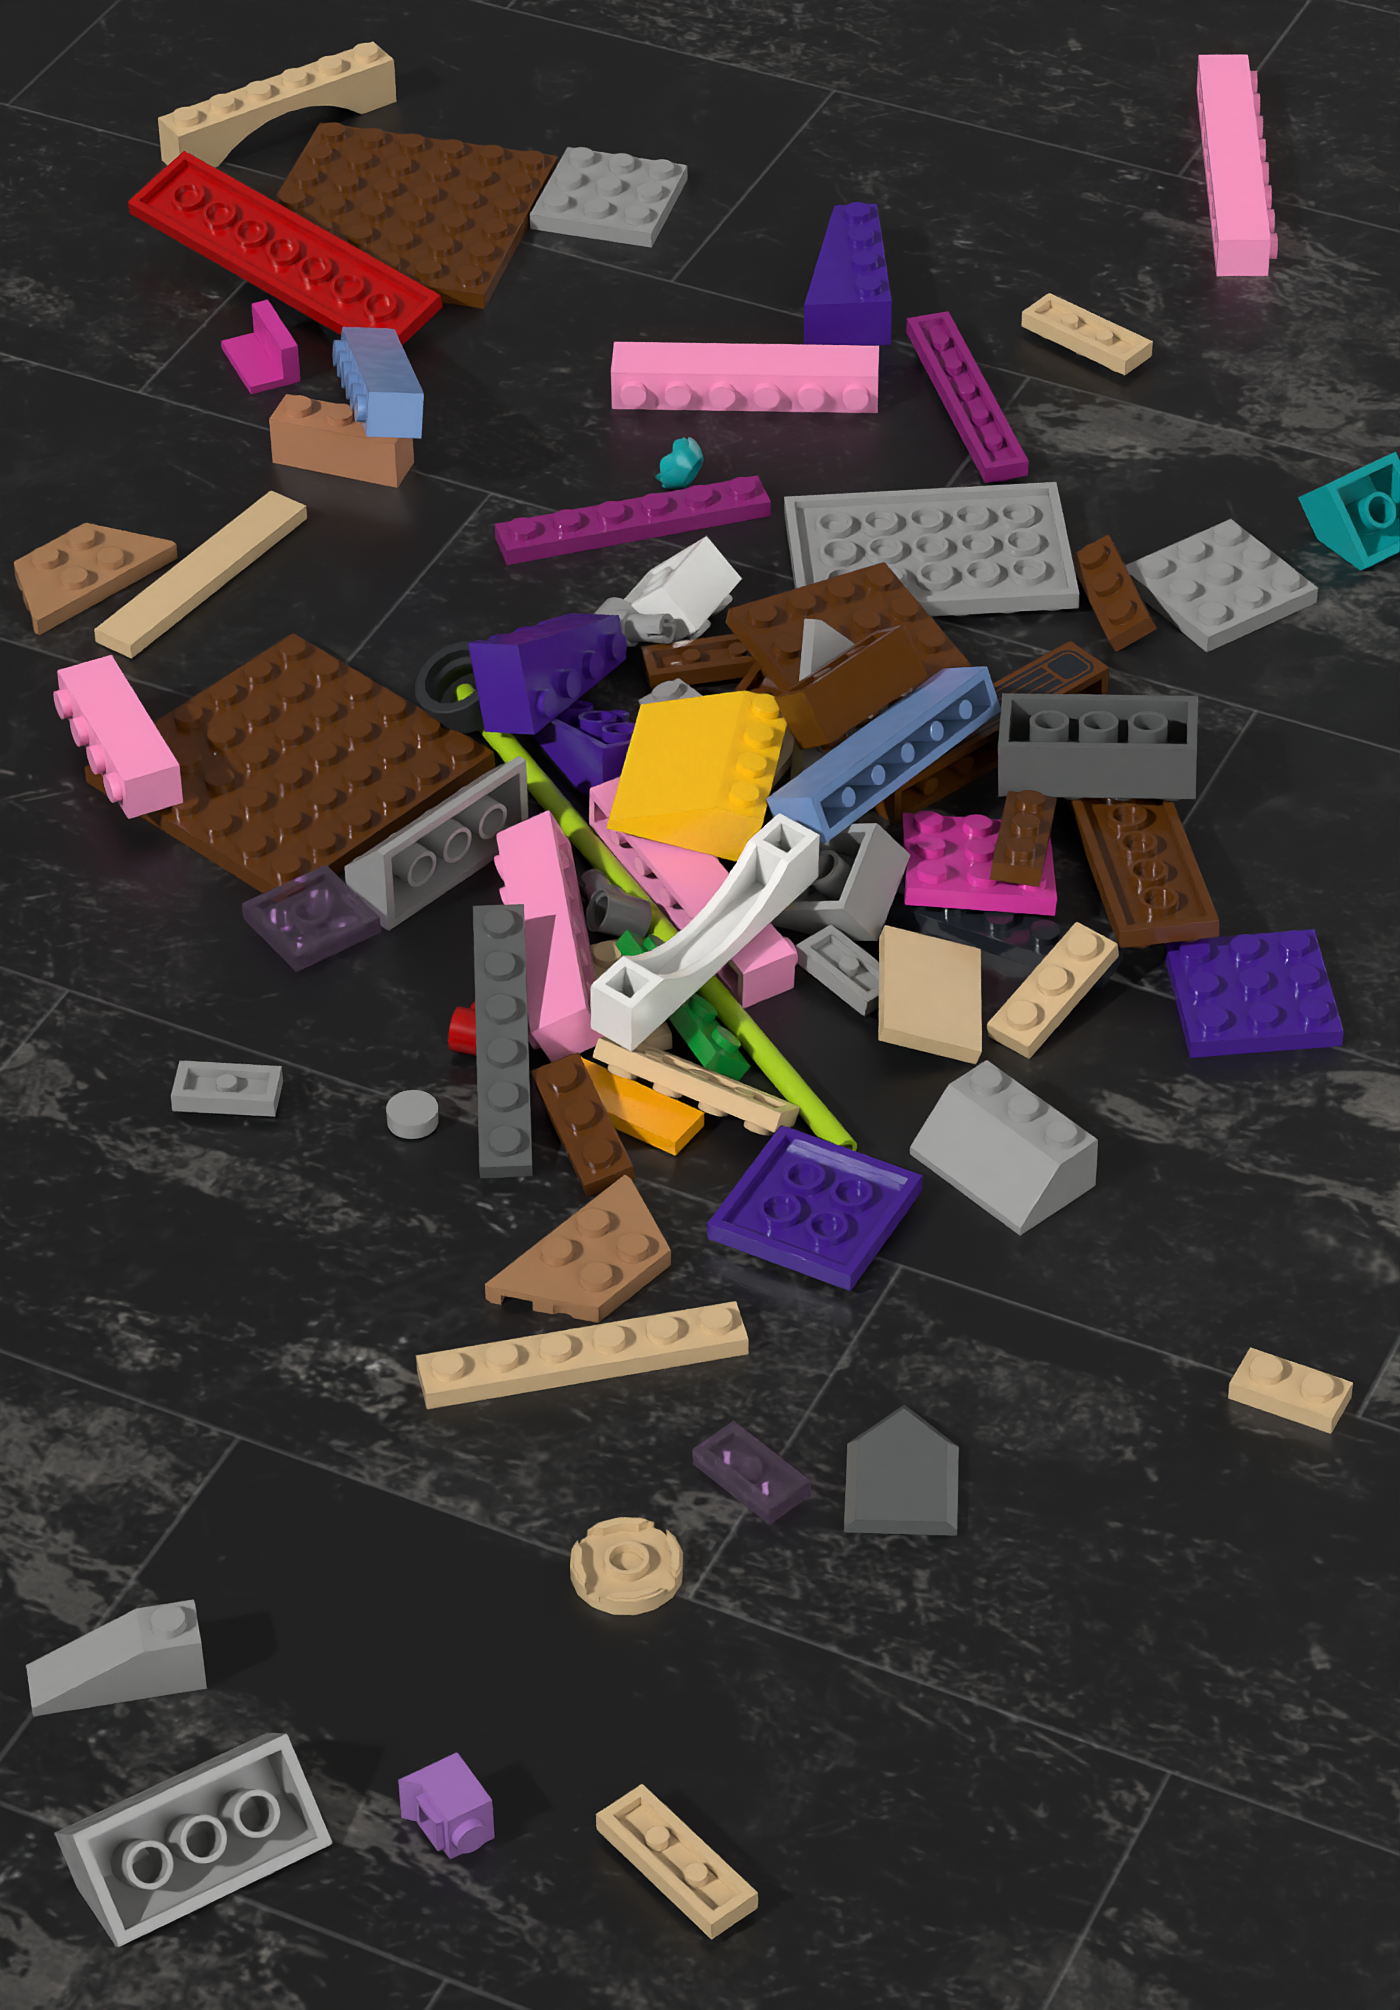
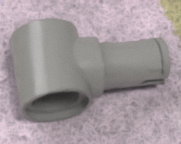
(639, 626)

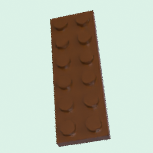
(1144, 871)

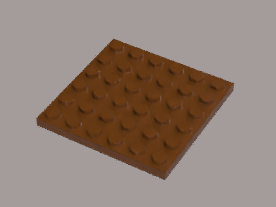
(420, 203)
(303, 766)

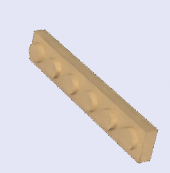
(581, 1355)

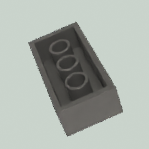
(1099, 746)

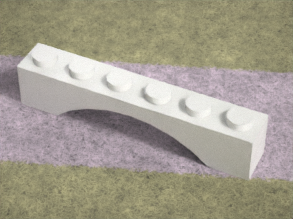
(651, 986)

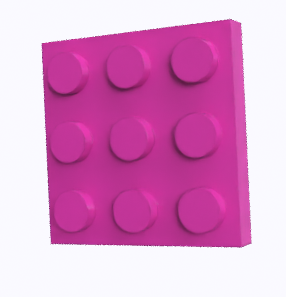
(954, 864)

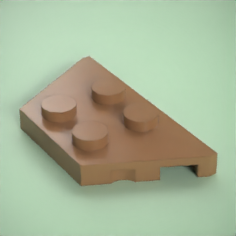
(84, 570)
(589, 1259)

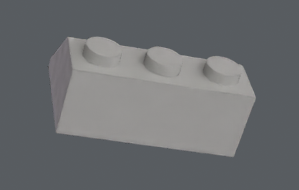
(1006, 1148)

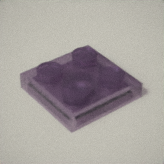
(311, 918)

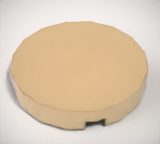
(626, 1566)

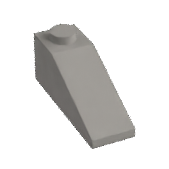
(128, 1659)

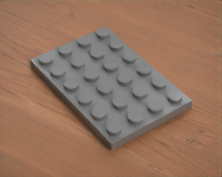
(948, 546)

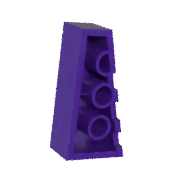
(850, 283)
(543, 669)

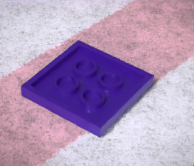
(1253, 993)
(815, 1207)

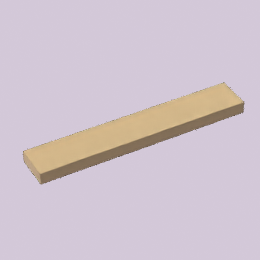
(200, 574)

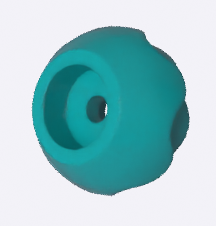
(681, 465)

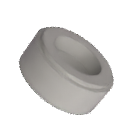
(412, 1114)

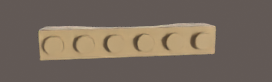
(209, 130)

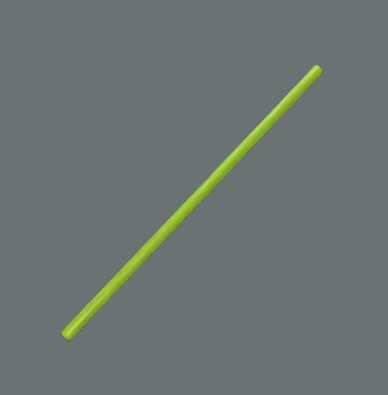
(729, 1010)

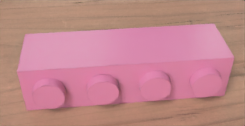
(118, 737)

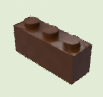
(851, 689)

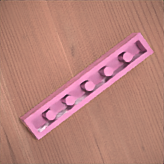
(745, 377)
(542, 875)
(681, 886)

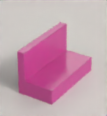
(266, 356)

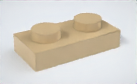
(1290, 1390)

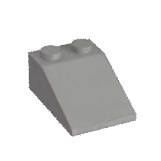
(853, 885)

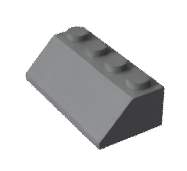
(440, 845)
(194, 1837)

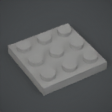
(609, 196)
(1220, 585)

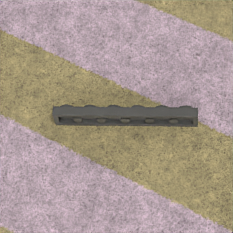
(502, 1041)

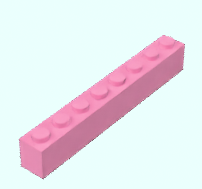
(1235, 166)

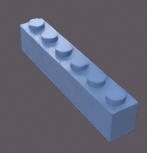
(379, 382)
(888, 751)

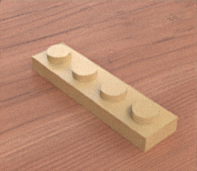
(714, 1091)

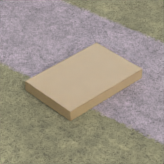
(930, 994)

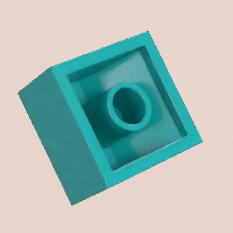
(1359, 512)

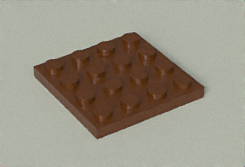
(851, 605)

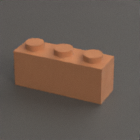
(329, 441)

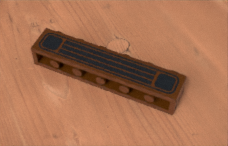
(1056, 672)

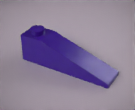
(587, 743)

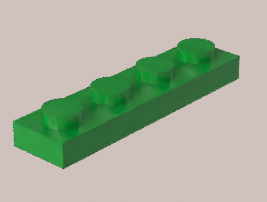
(695, 1020)

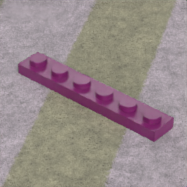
(967, 397)
(632, 519)

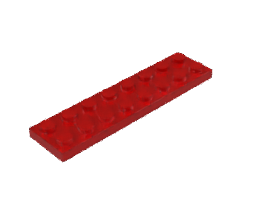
(281, 251)

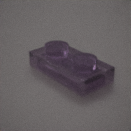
(751, 1472)

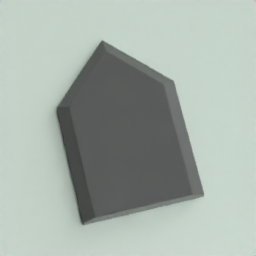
(902, 1478)

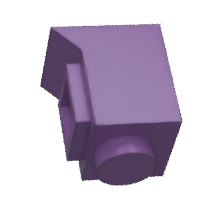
(448, 1806)

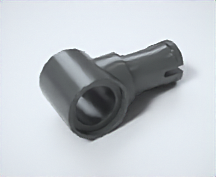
(611, 909)

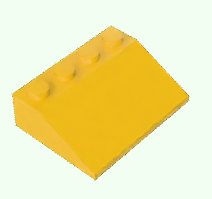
(700, 772)

